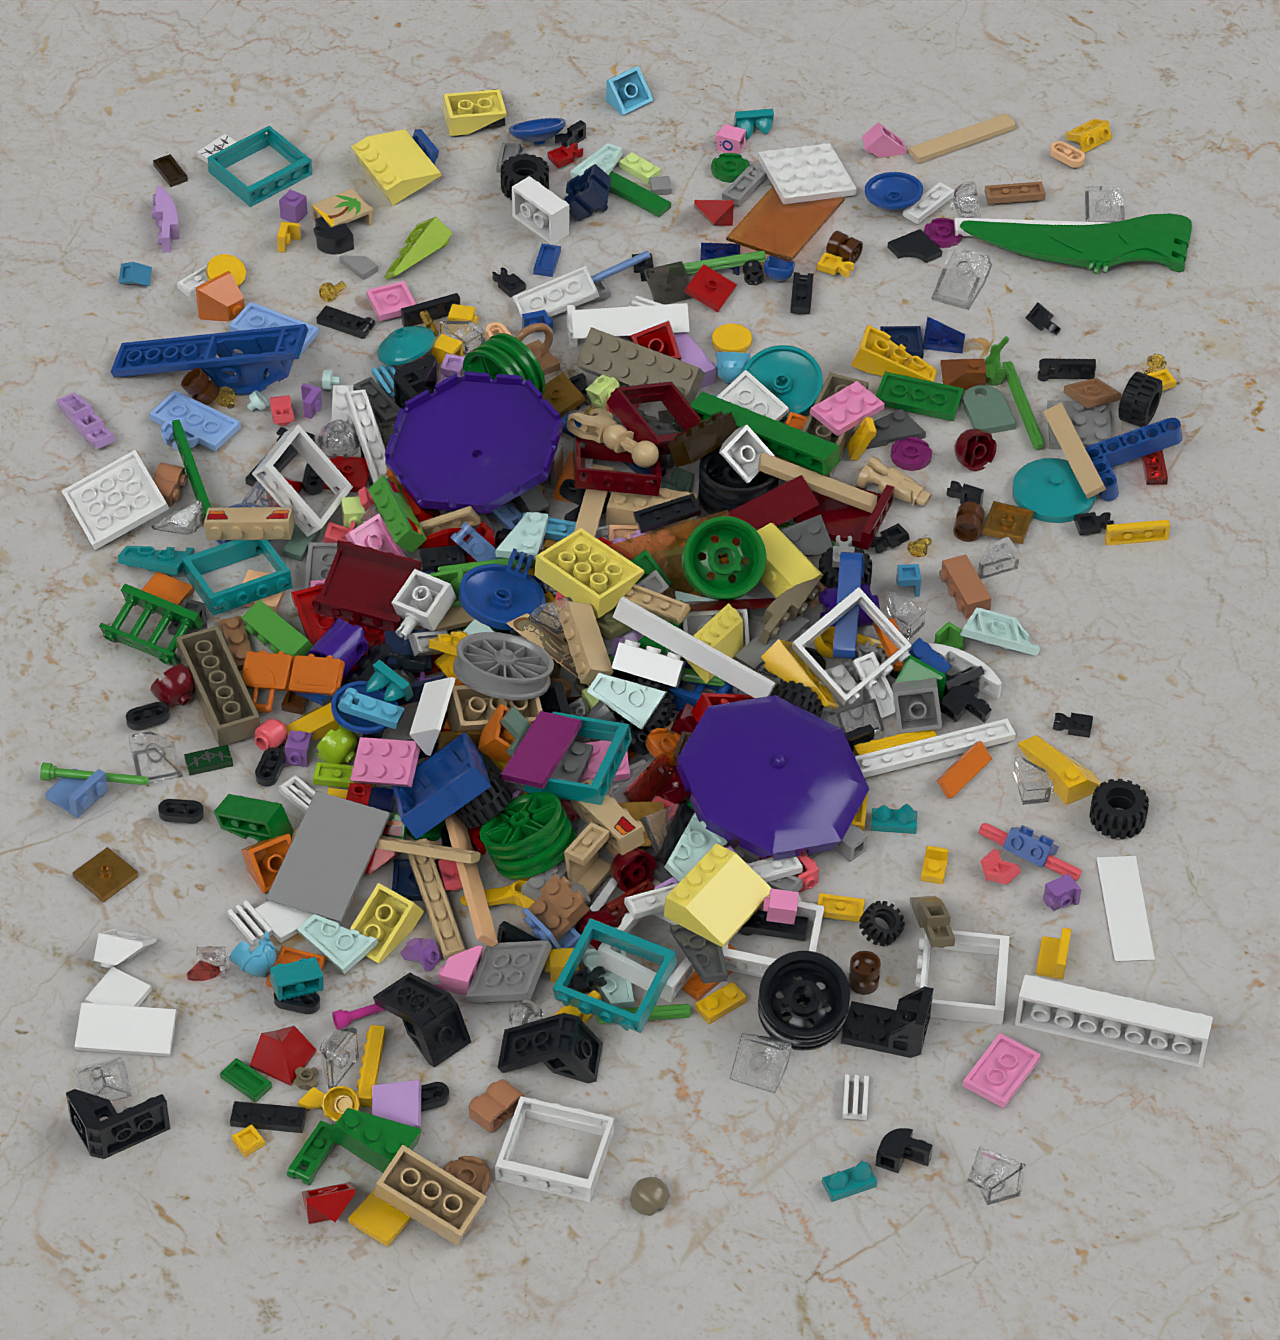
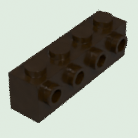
(702, 439)

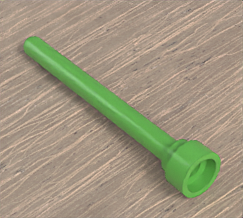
(50, 772)

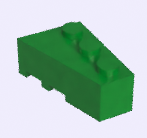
(252, 818)
(373, 1137)

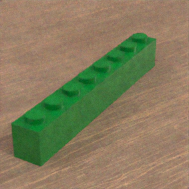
(780, 438)

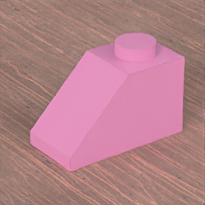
(883, 142)
(460, 970)

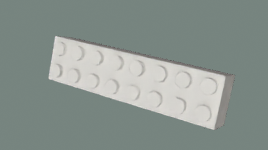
(1113, 1020)

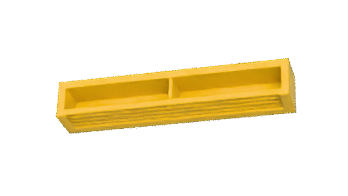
(892, 741)
(371, 1064)

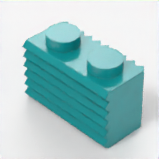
(296, 978)

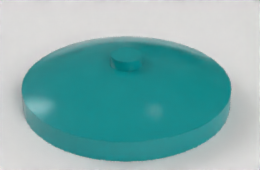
(789, 375)
(1050, 491)

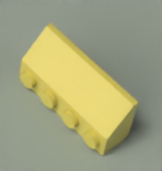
(784, 562)
(723, 633)

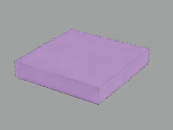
(398, 1102)

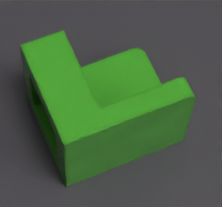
(950, 636)

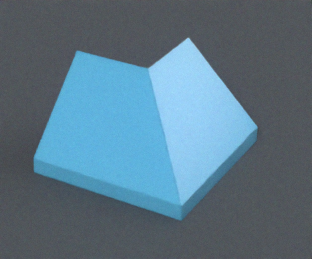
(627, 91)

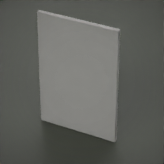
(328, 856)

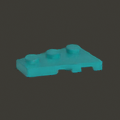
(148, 558)

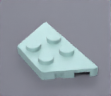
(999, 631)

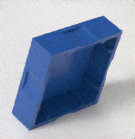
(442, 785)

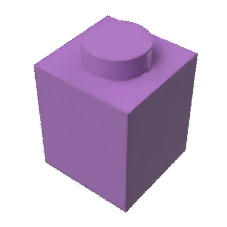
(293, 206)

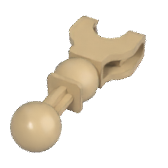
(603, 428)

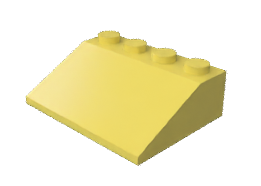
(395, 164)
(587, 571)
(716, 896)

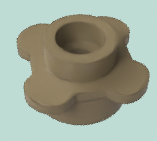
(306, 1083)

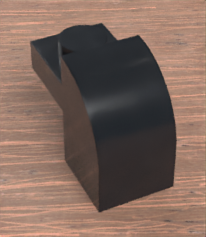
(334, 239)
(962, 699)
(900, 1145)

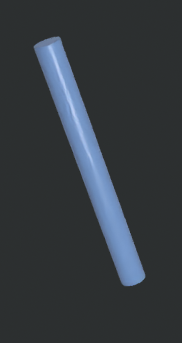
(620, 267)

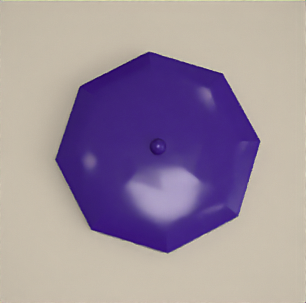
(474, 442)
(772, 777)

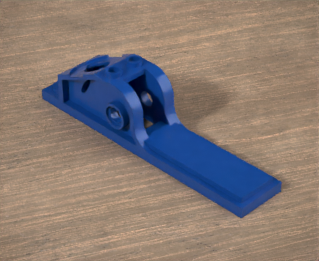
(263, 351)

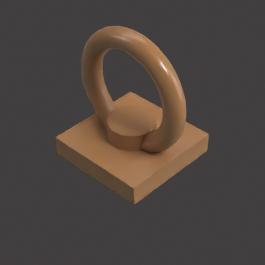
(541, 351)

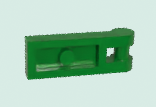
(312, 1154)

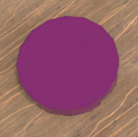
(945, 236)
(911, 454)

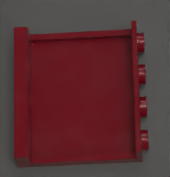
(848, 520)
(364, 585)

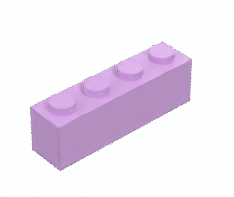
(693, 355)

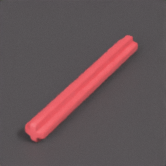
(1052, 862)

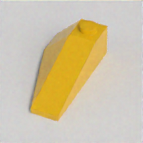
(879, 355)
(787, 665)
(317, 722)
(1069, 777)

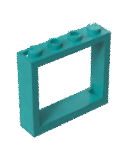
(298, 169)
(241, 594)
(620, 739)
(630, 944)

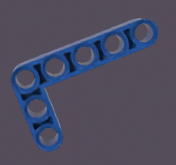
(1130, 447)
(846, 628)

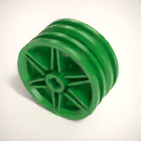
(505, 356)
(700, 541)
(528, 835)

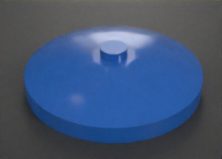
(497, 596)

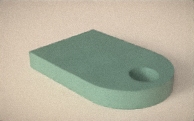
(988, 411)

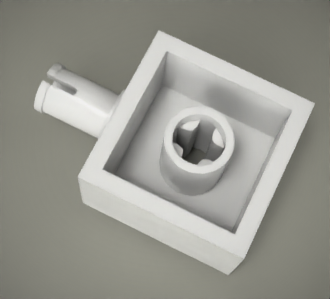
(422, 602)

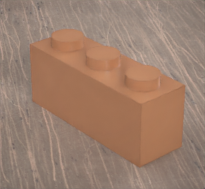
(964, 585)

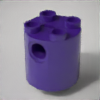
(828, 599)
(343, 643)

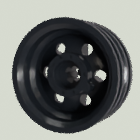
(724, 488)
(812, 969)

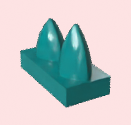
(748, 119)
(396, 684)
(894, 820)
(849, 1181)

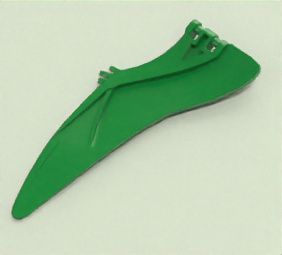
(1097, 246)

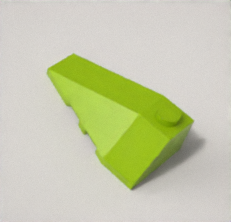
(421, 242)

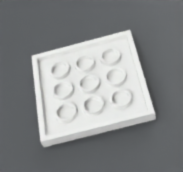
(806, 173)
(115, 499)

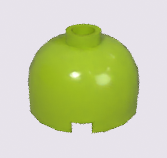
(338, 746)

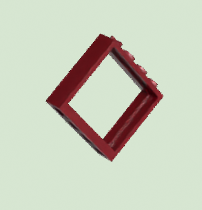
(622, 403)
(612, 480)

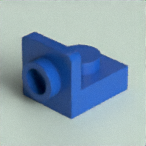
(536, 317)

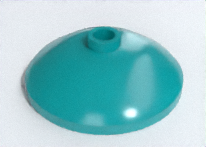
(405, 345)

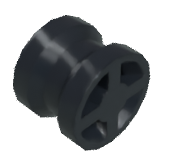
(753, 272)

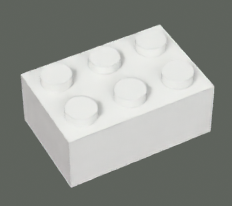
(540, 210)
(649, 663)

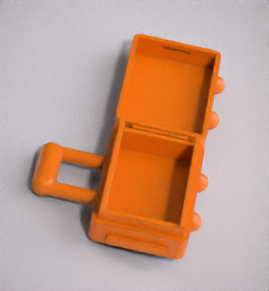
(290, 673)

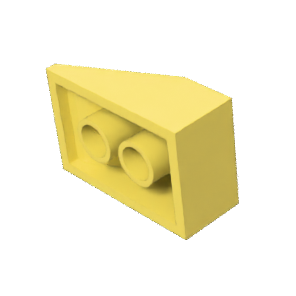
(472, 110)
(387, 919)

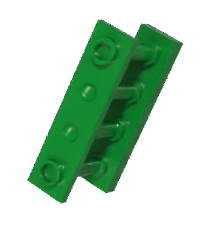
(151, 605)

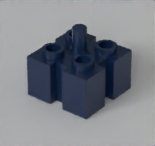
(588, 192)

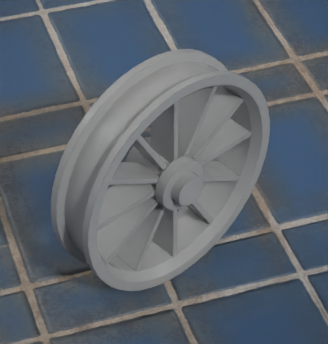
(503, 666)

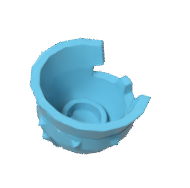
(730, 365)
(259, 960)

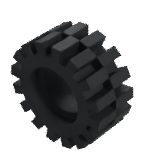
(889, 915)

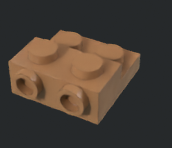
(559, 906)

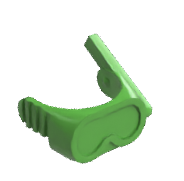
(994, 372)

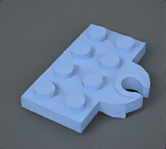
(259, 317)
(200, 422)

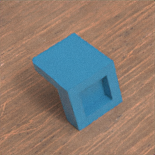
(135, 273)
(909, 576)

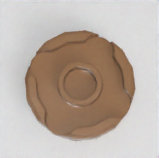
(471, 1171)

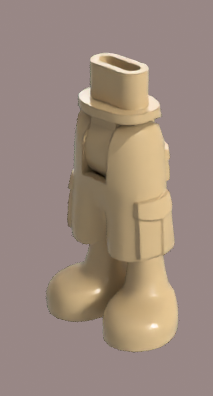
(904, 486)

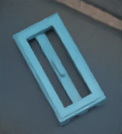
(384, 370)

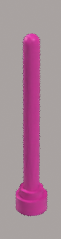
(343, 1018)

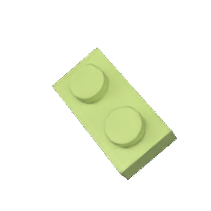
(639, 167)

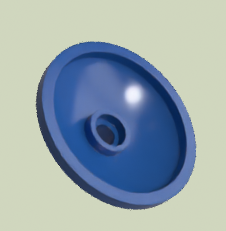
(537, 129)
(893, 190)
(352, 722)

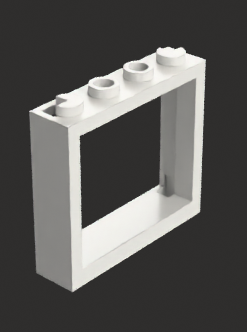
(283, 491)
(860, 598)
(973, 943)
(757, 964)
(637, 973)
(545, 1179)

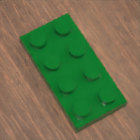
(920, 396)

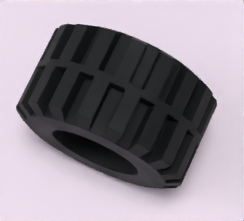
(521, 167)
(1140, 399)
(831, 574)
(799, 696)
(664, 710)
(1119, 795)
(487, 804)

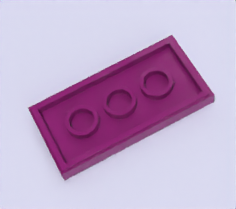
(541, 749)

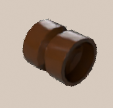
(845, 247)
(199, 386)
(968, 521)
(864, 972)

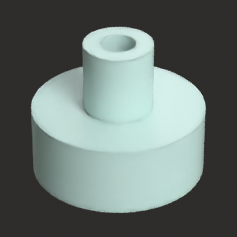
(329, 380)
(257, 401)

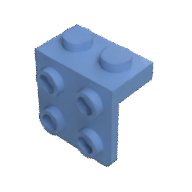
(78, 794)
(569, 940)

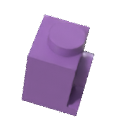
(1061, 892)

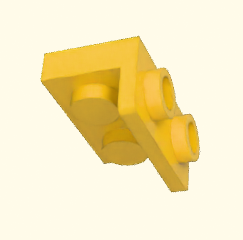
(1090, 134)

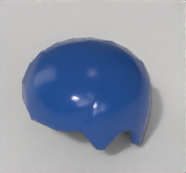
(778, 269)

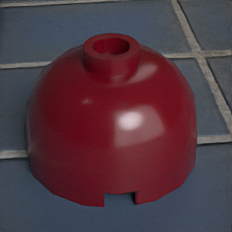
(975, 449)
(175, 687)
(632, 869)

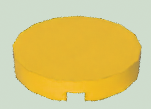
(224, 263)
(731, 338)

